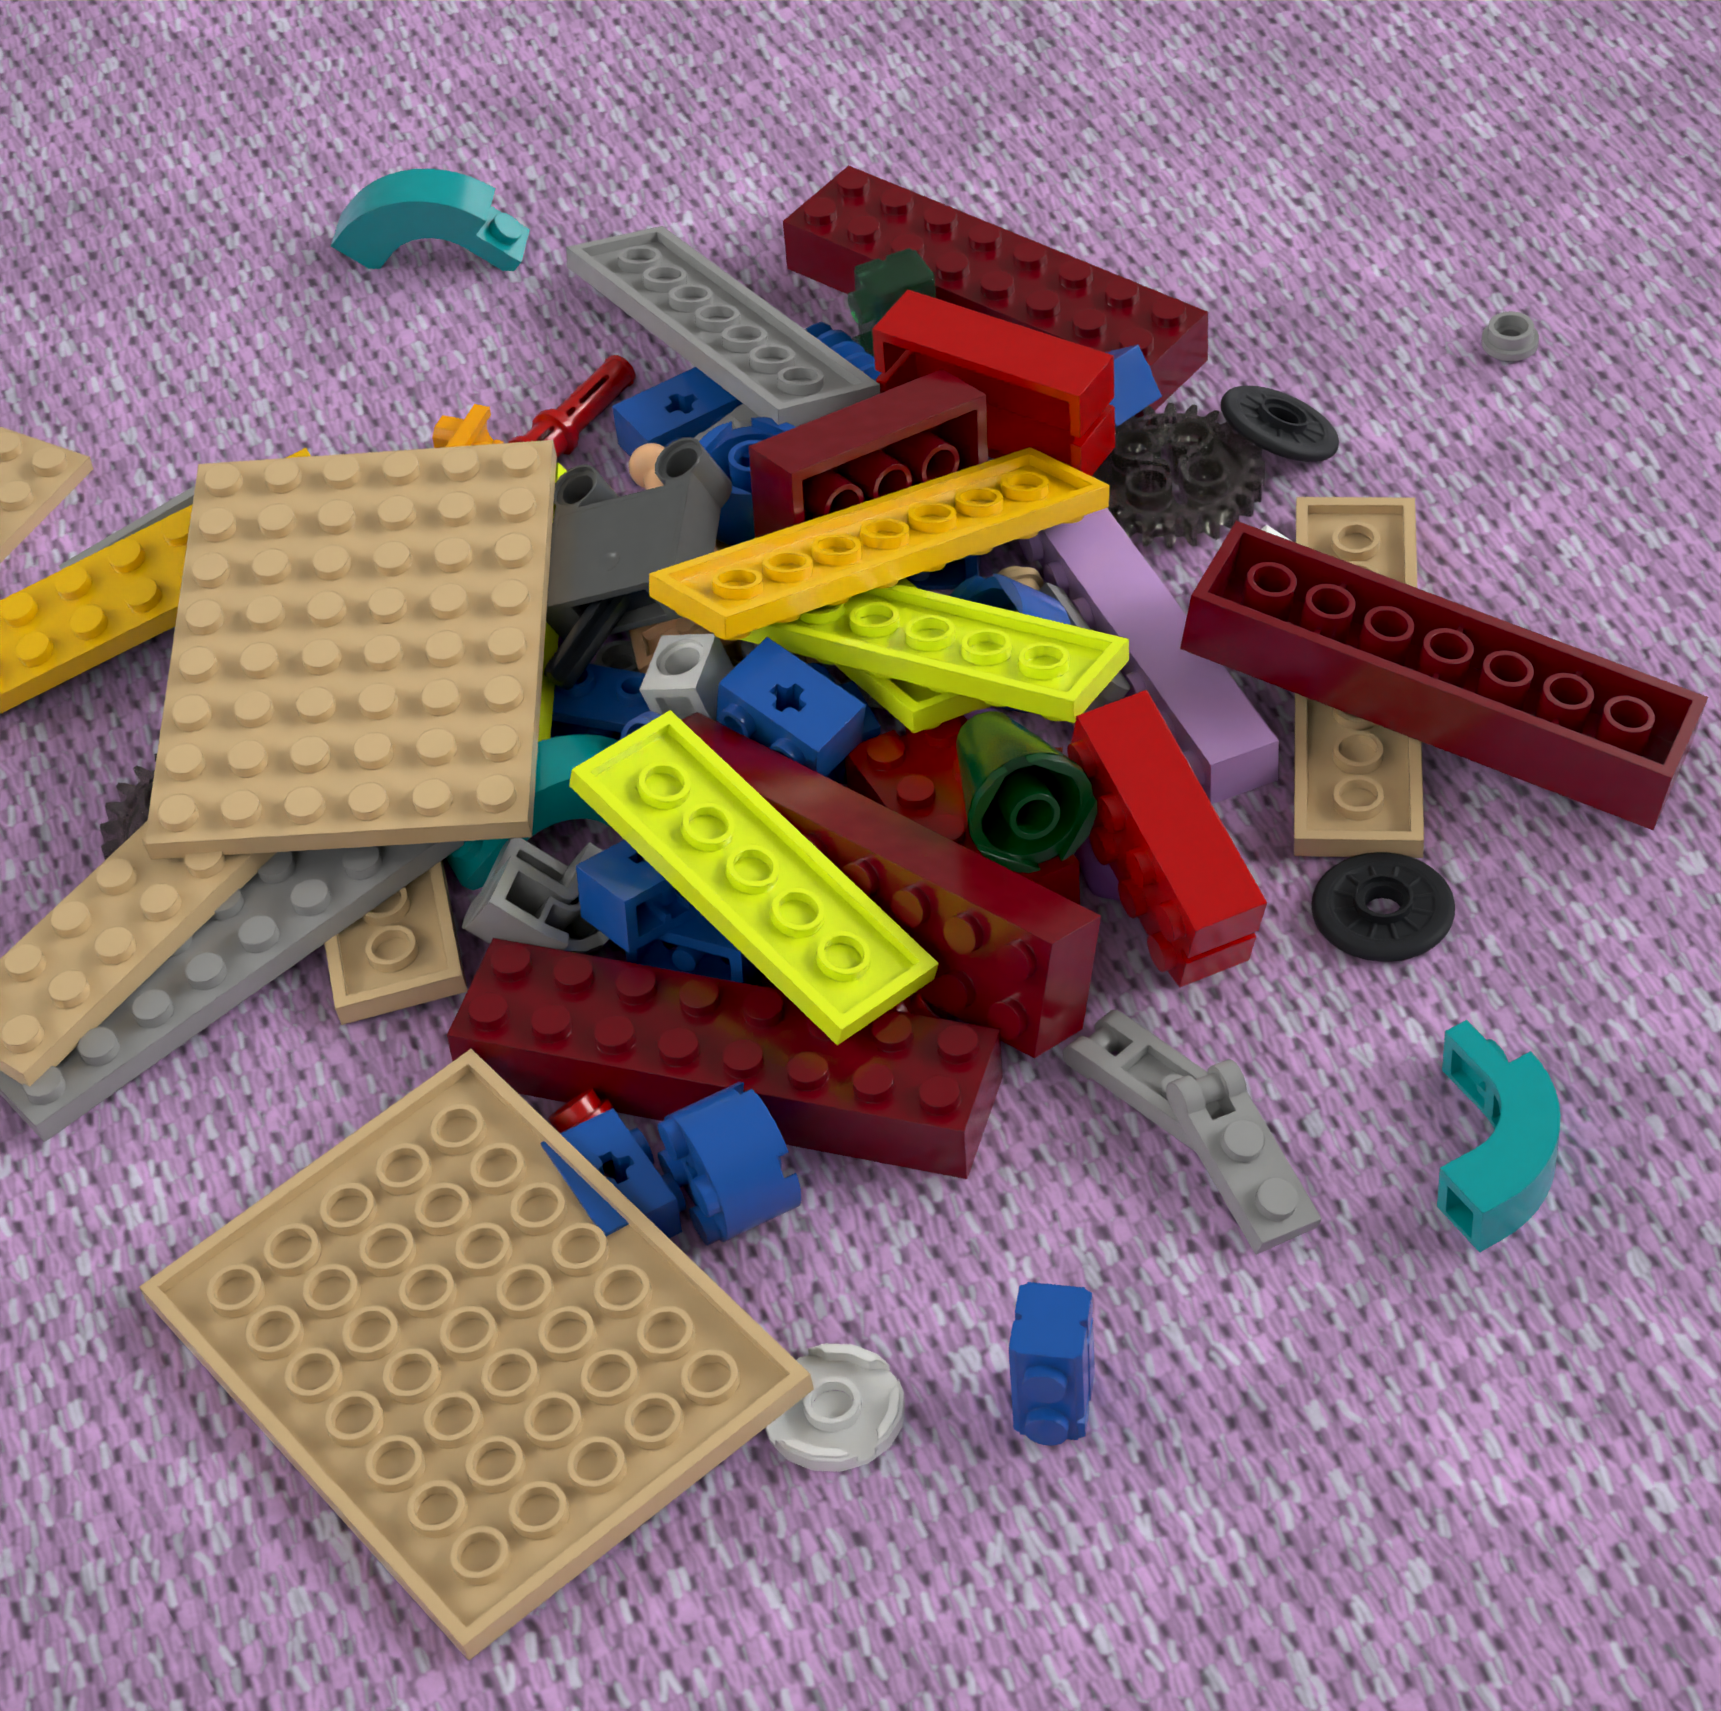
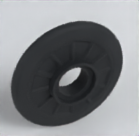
(1279, 423)
(1413, 929)

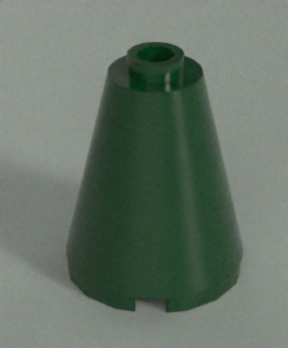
(1021, 794)

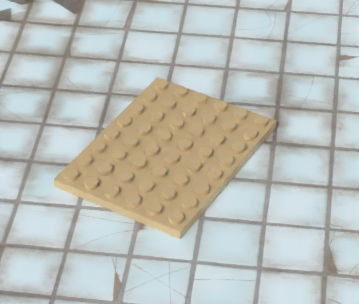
(357, 652)
(473, 1352)

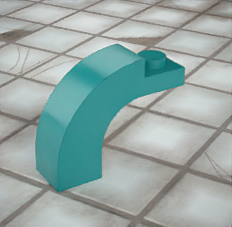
(423, 206)
(552, 803)
(1510, 1173)

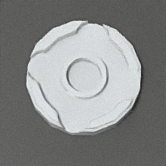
(835, 1429)

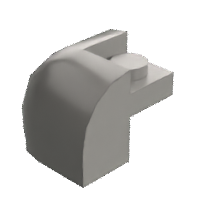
(533, 901)

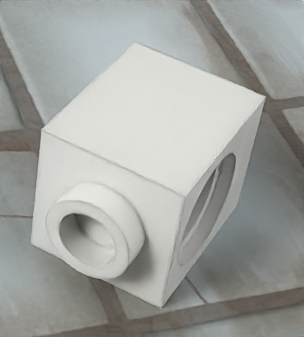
(686, 675)

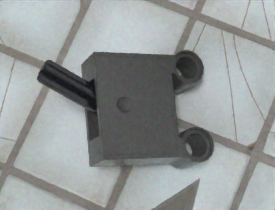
(611, 544)

